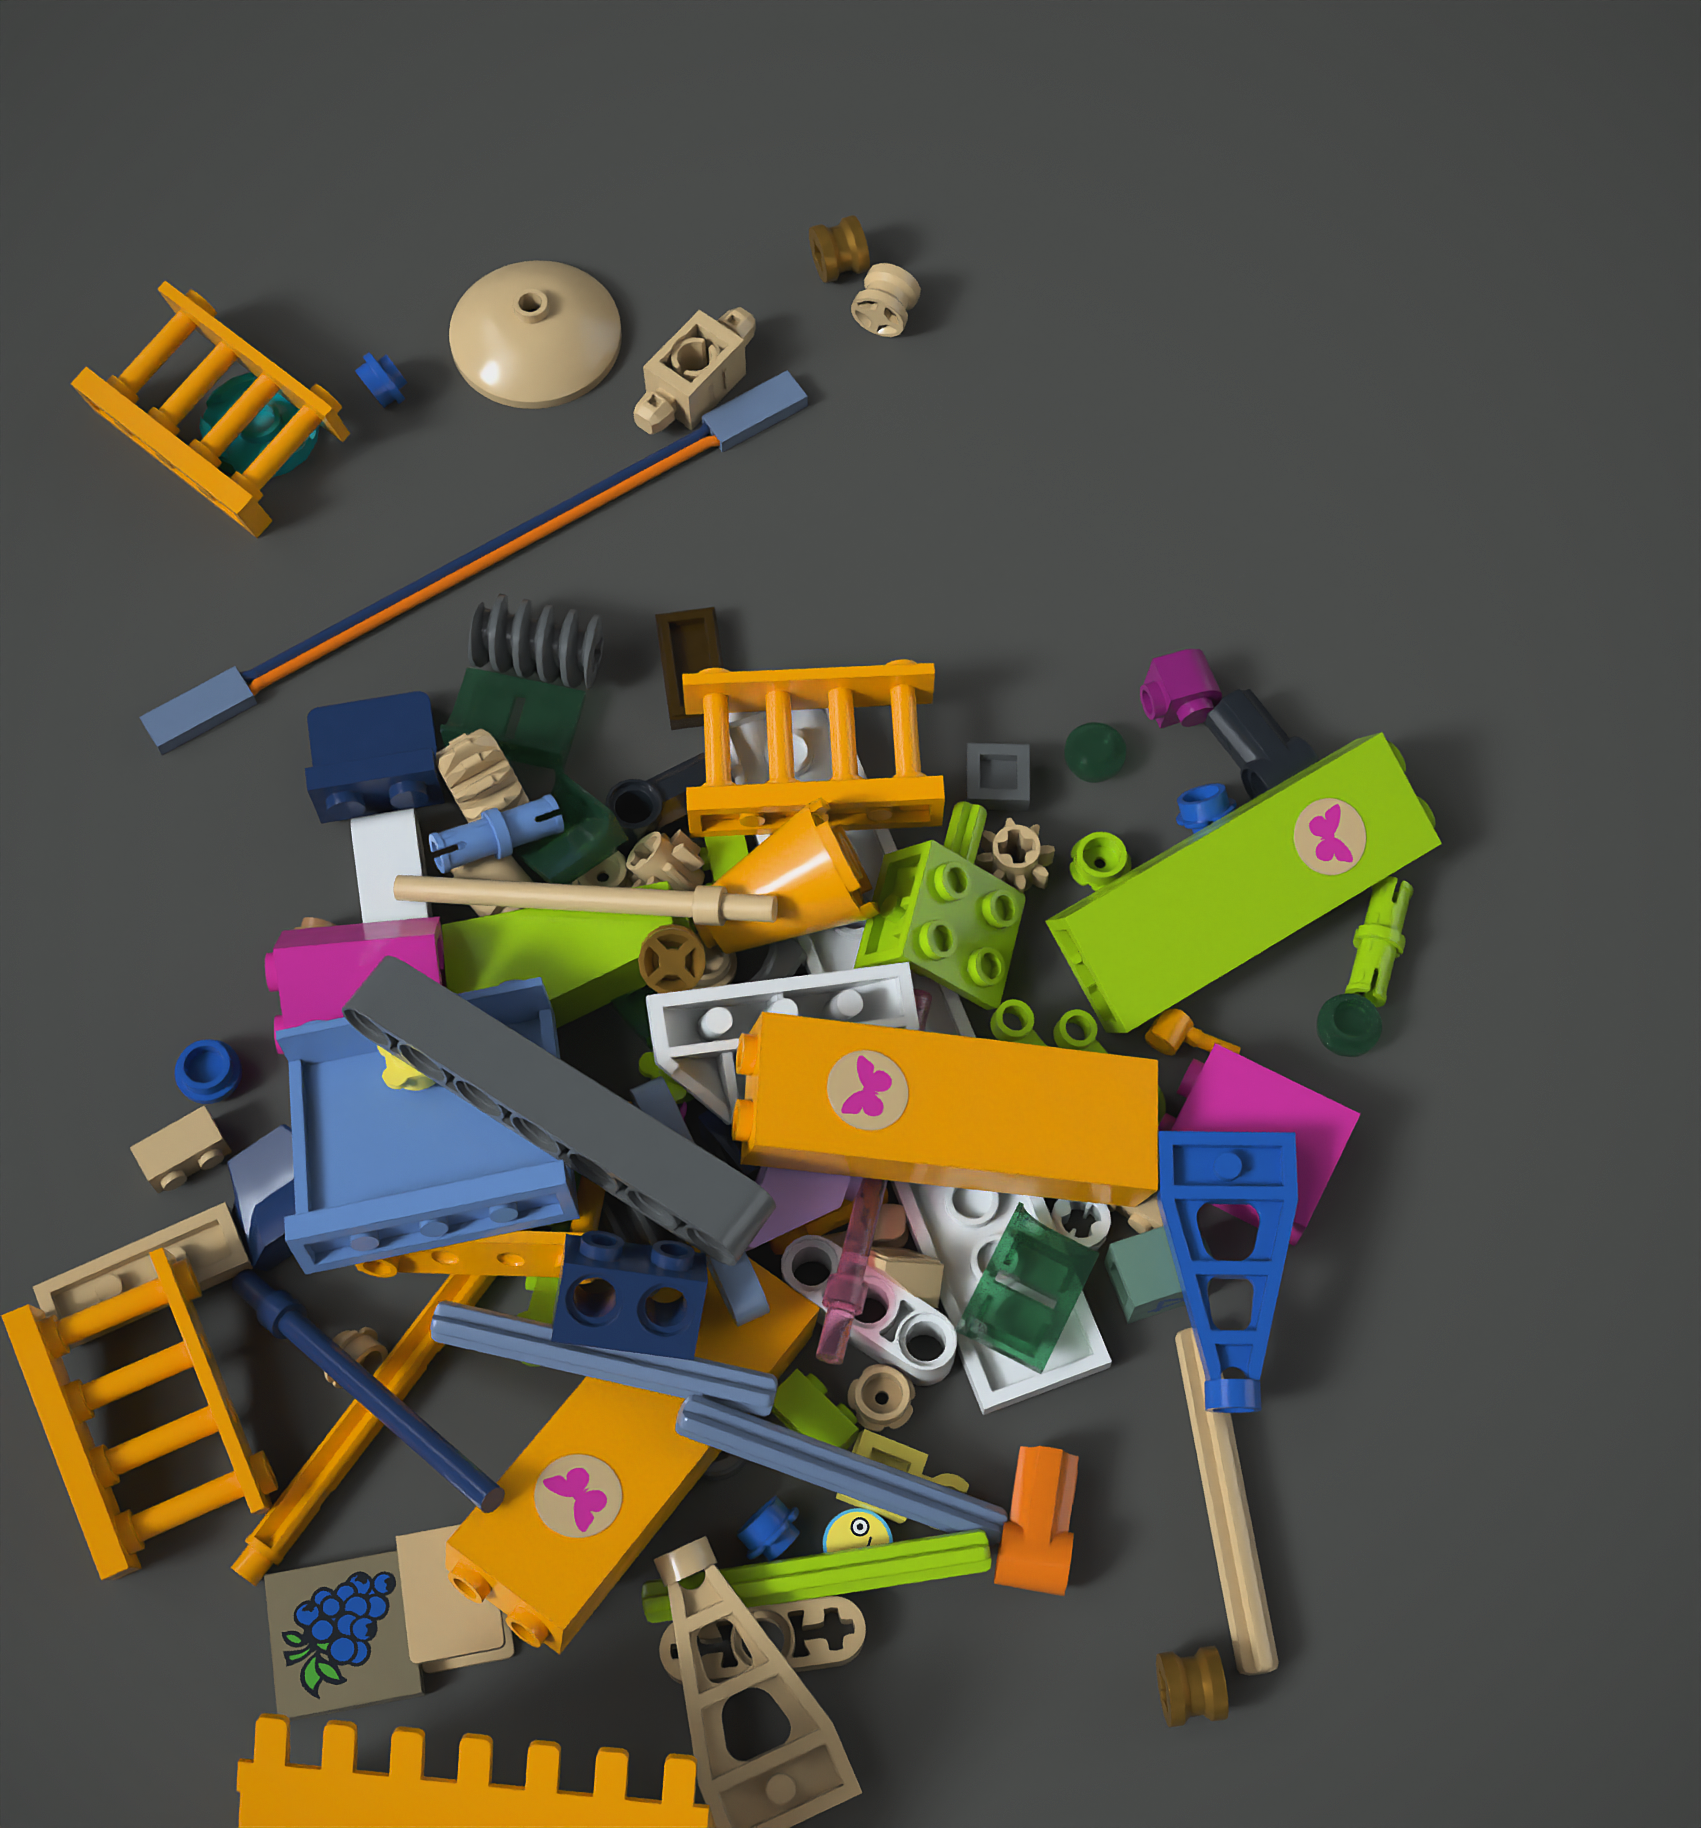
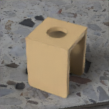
(442, 1623)

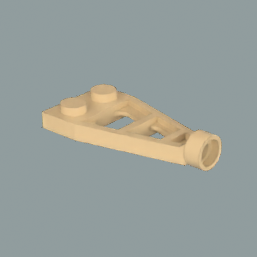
(785, 1782)

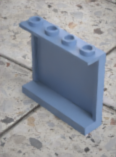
(408, 1167)

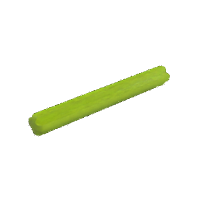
(839, 1571)

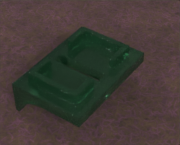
(544, 725)
(587, 839)
(1041, 1262)

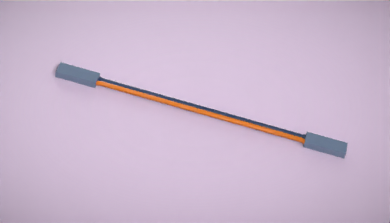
(230, 695)

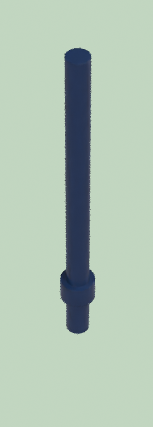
(288, 1320)

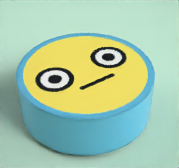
(854, 1530)

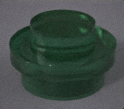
(1095, 752)
(1349, 1025)

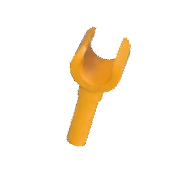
(1176, 1027)

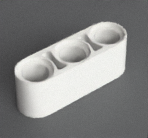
(385, 848)
(886, 1338)

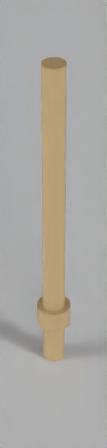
(705, 905)

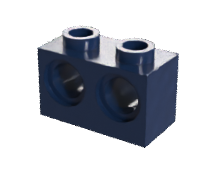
(626, 1314)

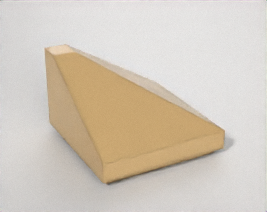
(910, 1271)

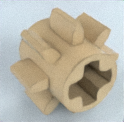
(1018, 842)
(665, 859)

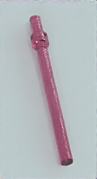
(846, 1289)

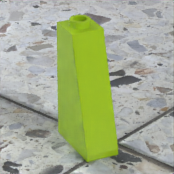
(576, 953)

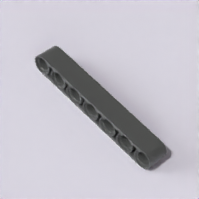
(560, 1110)

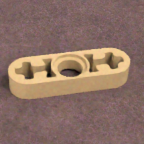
(818, 1649)

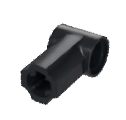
(1257, 742)
(658, 798)

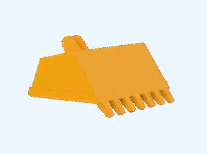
(342, 1797)

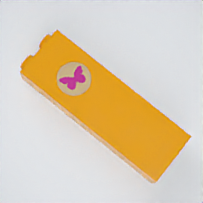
(947, 1110)
(606, 1479)

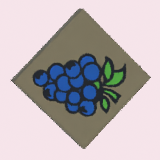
(340, 1637)

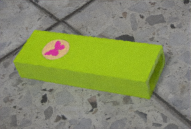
(1244, 882)

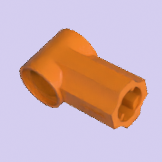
(1036, 1537)

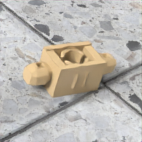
(694, 345)

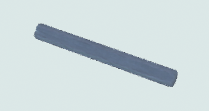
(531, 1343)
(837, 1469)

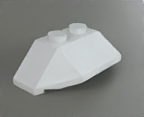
(700, 1029)

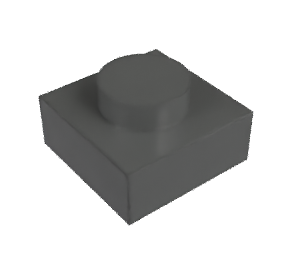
(998, 776)

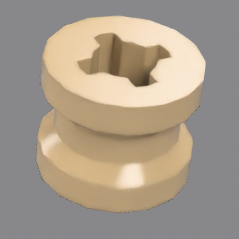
(886, 299)

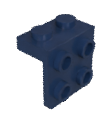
(373, 757)

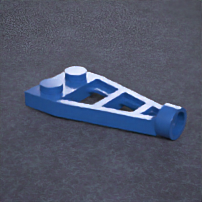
(1228, 1170)

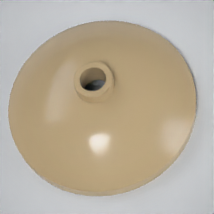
(539, 354)

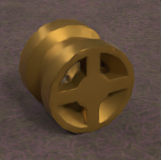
(839, 248)
(671, 973)
(1192, 1686)

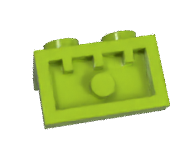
(944, 921)

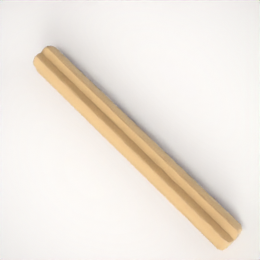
(1228, 1520)

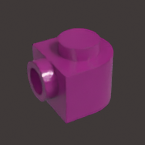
(1180, 689)

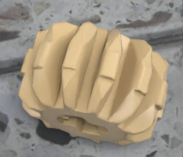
(479, 775)

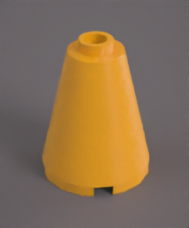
(808, 871)

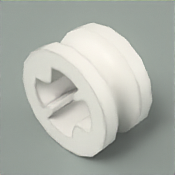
(1098, 1230)

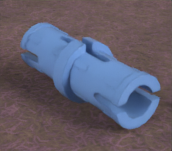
(496, 833)

